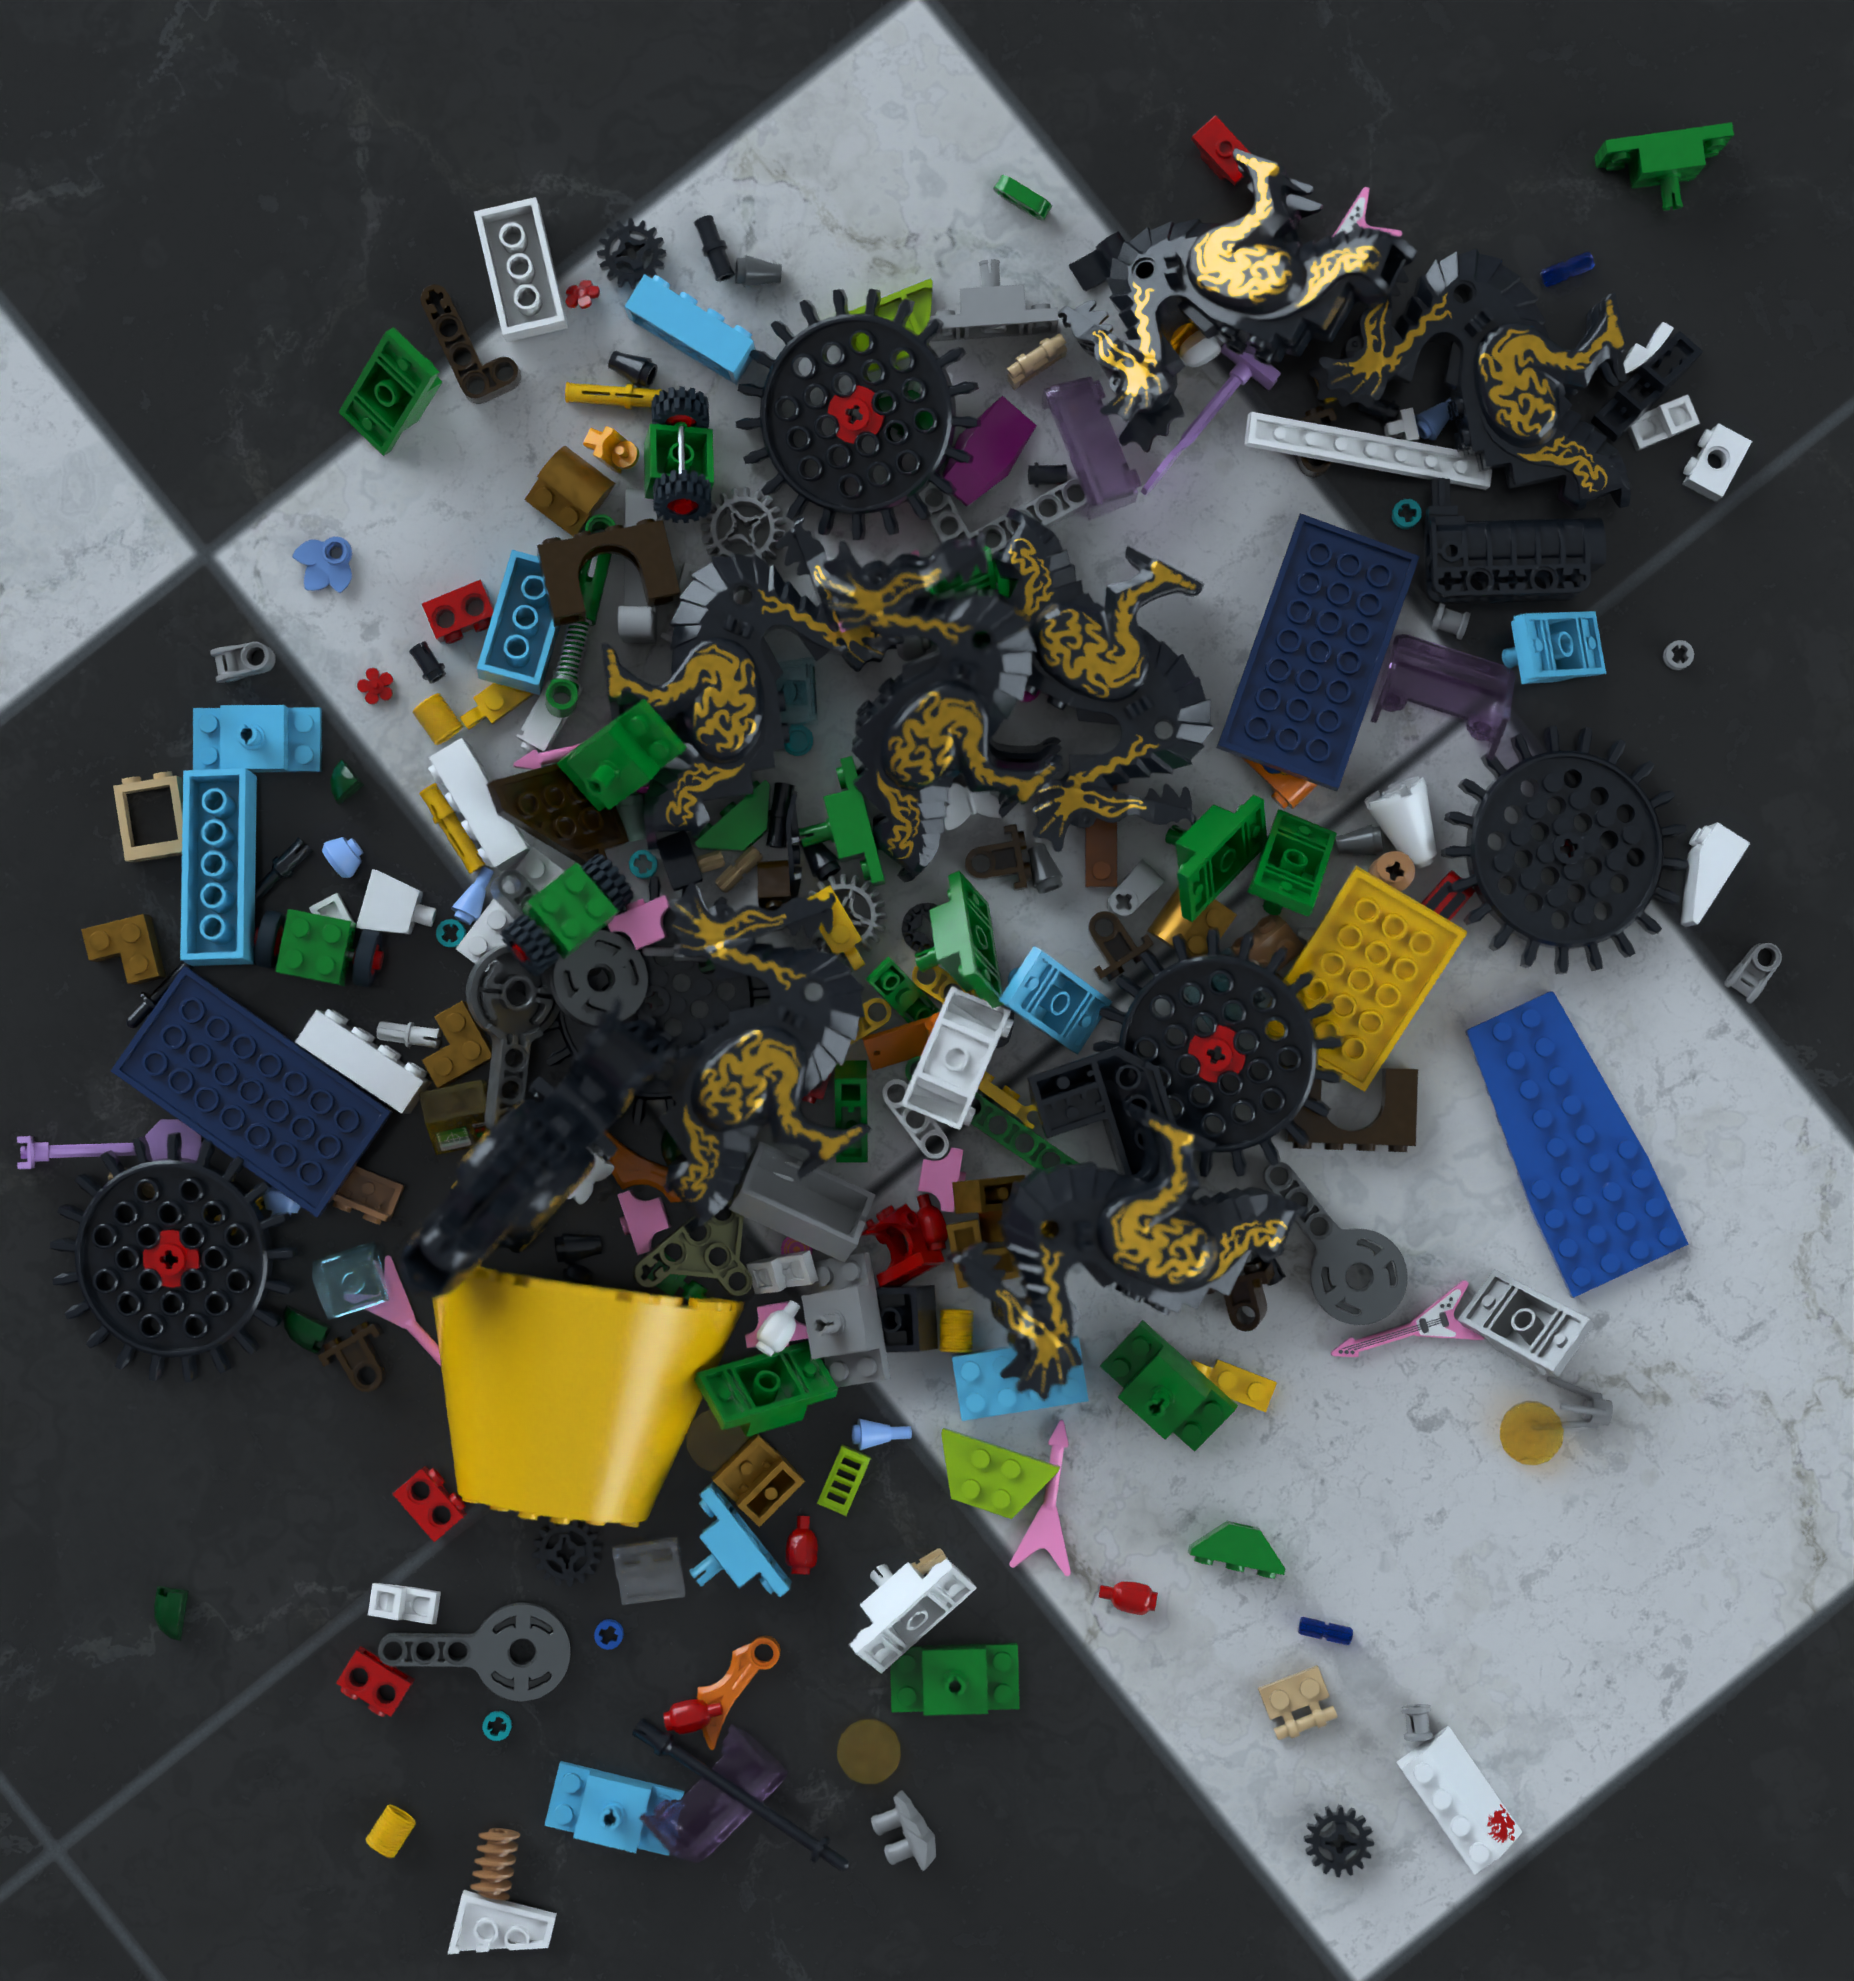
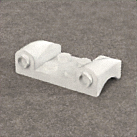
(956, 1058)

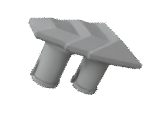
(919, 1837)

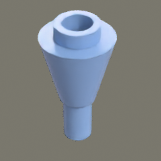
(1432, 420)
(470, 904)
(871, 1433)

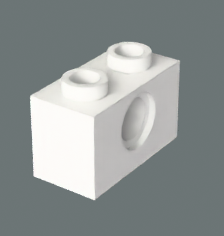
(1729, 448)

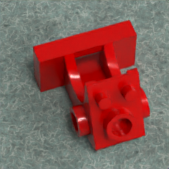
(904, 1264)

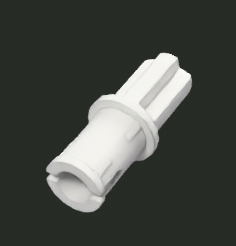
(408, 1034)

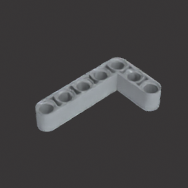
(1002, 525)
(635, 619)

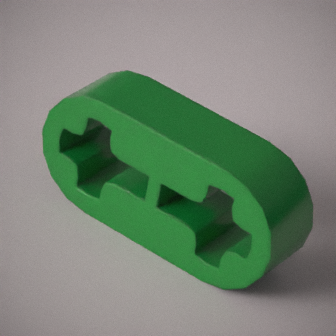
(1022, 197)

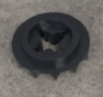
(913, 920)

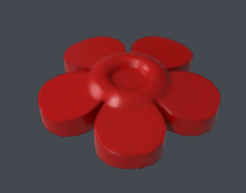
(581, 295)
(376, 686)

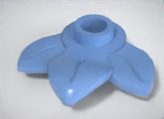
(321, 566)

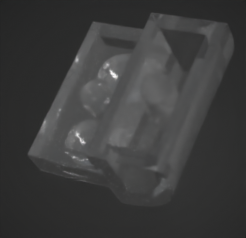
(649, 1570)

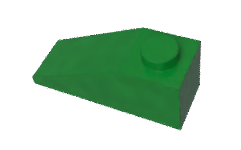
(852, 1106)

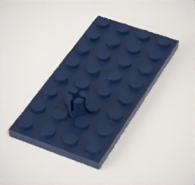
(1318, 652)
(251, 1091)

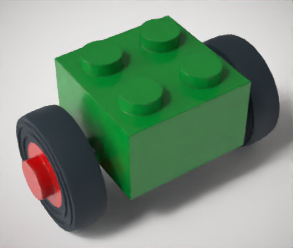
(317, 948)

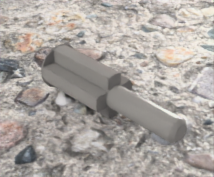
(670, 952)

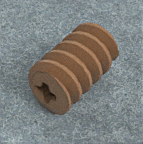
(1402, 867)
(495, 1863)

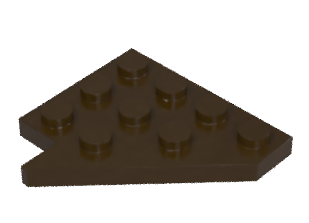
(557, 813)

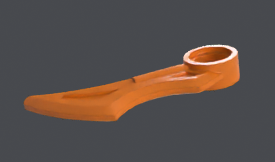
(636, 1170)
(741, 1671)

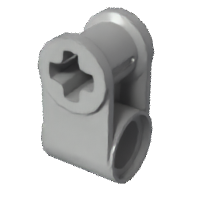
(235, 661)
(1137, 887)
(1753, 972)

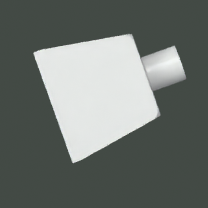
(393, 906)

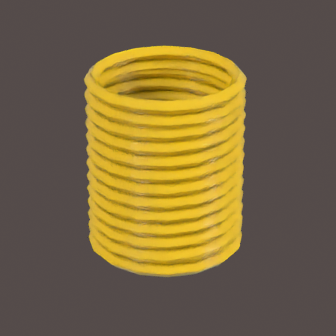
(437, 719)
(956, 1330)
(390, 1831)

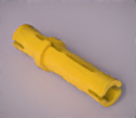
(576, 393)
(450, 824)

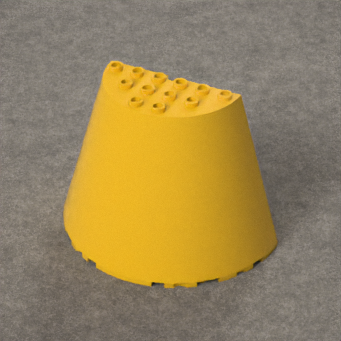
(571, 1392)

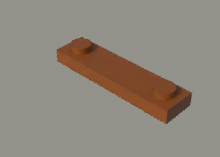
(1101, 854)

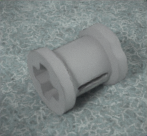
(1450, 621)
(1417, 1722)

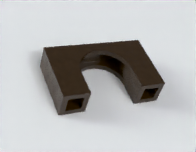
(641, 544)
(1392, 1126)

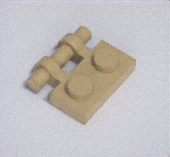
(1036, 361)
(1295, 1693)

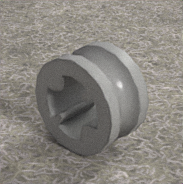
(1688, 655)

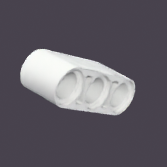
(920, 1134)

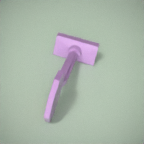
(1245, 368)
(155, 1137)

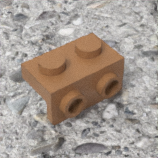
(1269, 936)
(370, 1194)

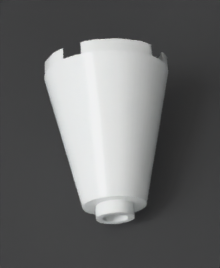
(1406, 819)

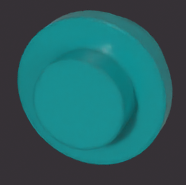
(800, 740)

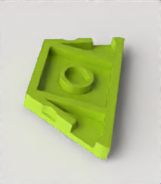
(921, 295)
(991, 1474)

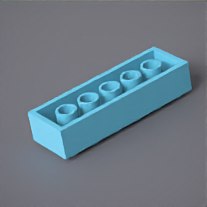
(218, 867)

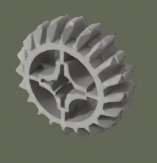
(756, 522)
(870, 924)

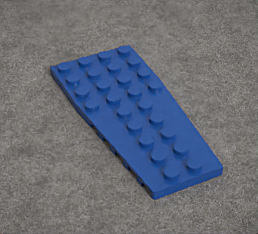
(1572, 1147)

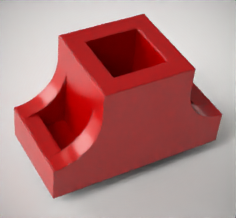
(1217, 147)

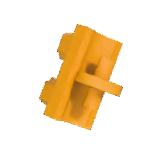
(612, 449)

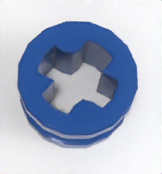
(605, 1625)

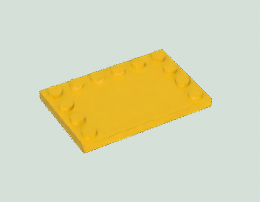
(1377, 964)

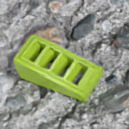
(853, 1455)

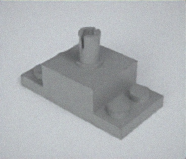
(995, 311)
(846, 1321)
(1526, 1324)

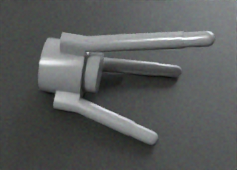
(1595, 1410)

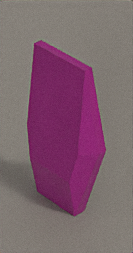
(994, 448)

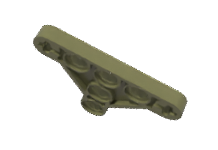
(695, 1254)

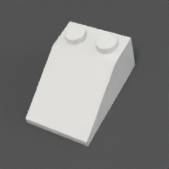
(1710, 863)

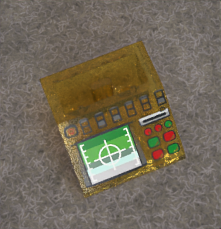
(455, 1115)

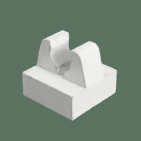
(1404, 427)

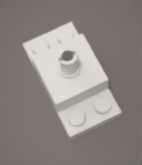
(907, 1609)

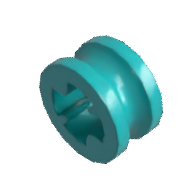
(1412, 506)
(650, 858)
(440, 933)
(502, 1733)

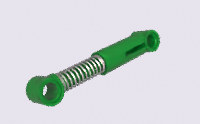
(592, 590)

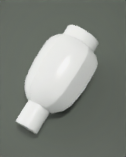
(1199, 350)
(777, 1329)

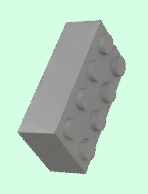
(810, 1210)

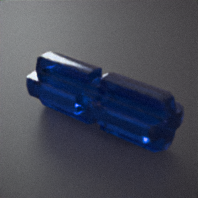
(1573, 267)
(1331, 1632)

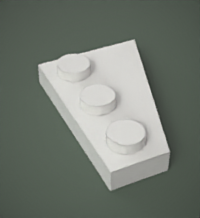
(499, 1924)

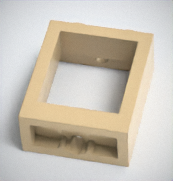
(157, 850)

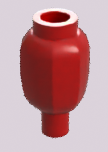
(931, 1224)
(801, 1548)
(1130, 1597)
(690, 1715)

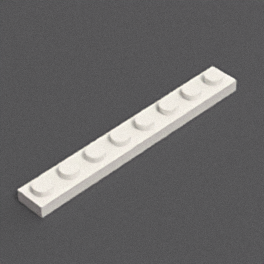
(1364, 450)

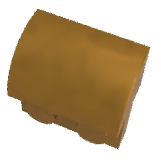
(569, 490)
(1170, 923)
(758, 1479)

